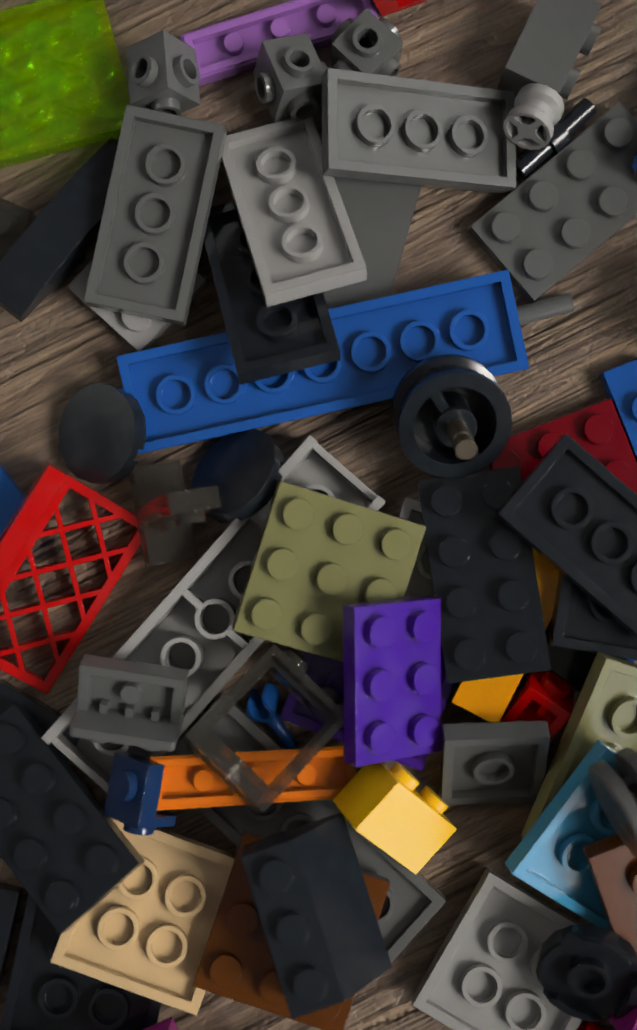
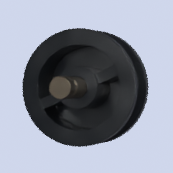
(451, 416)

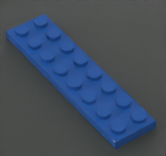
(196, 395)

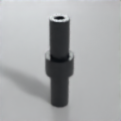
(561, 138)

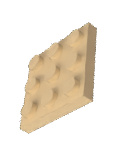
(154, 922)

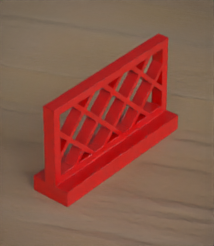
(17, 544)

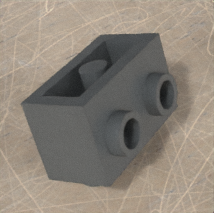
(551, 44)

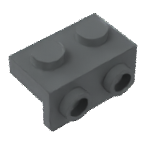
(129, 703)

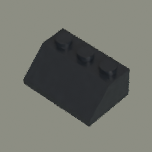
(316, 914)

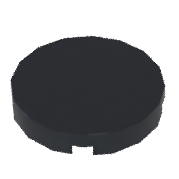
(101, 433)
(244, 469)
(588, 972)

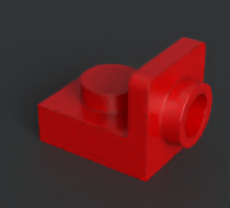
(542, 698)

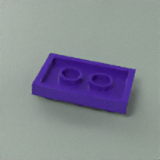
(391, 679)

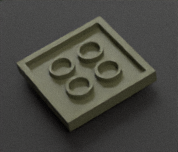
(316, 560)

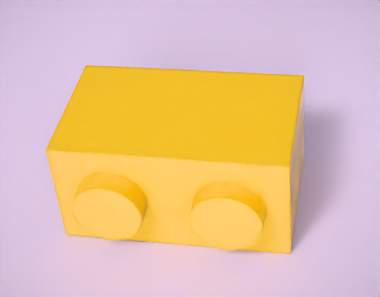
(395, 814)

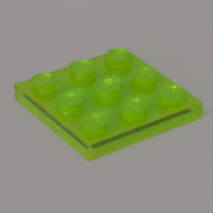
(58, 79)

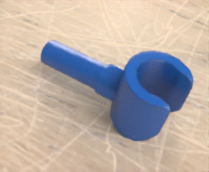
(264, 710)

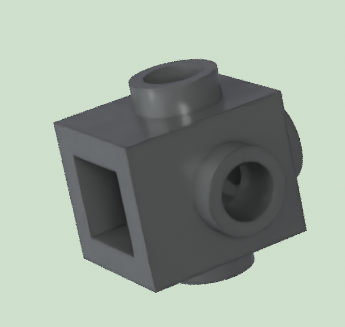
(367, 45)
(163, 74)
(289, 77)

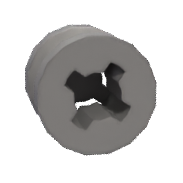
(533, 116)

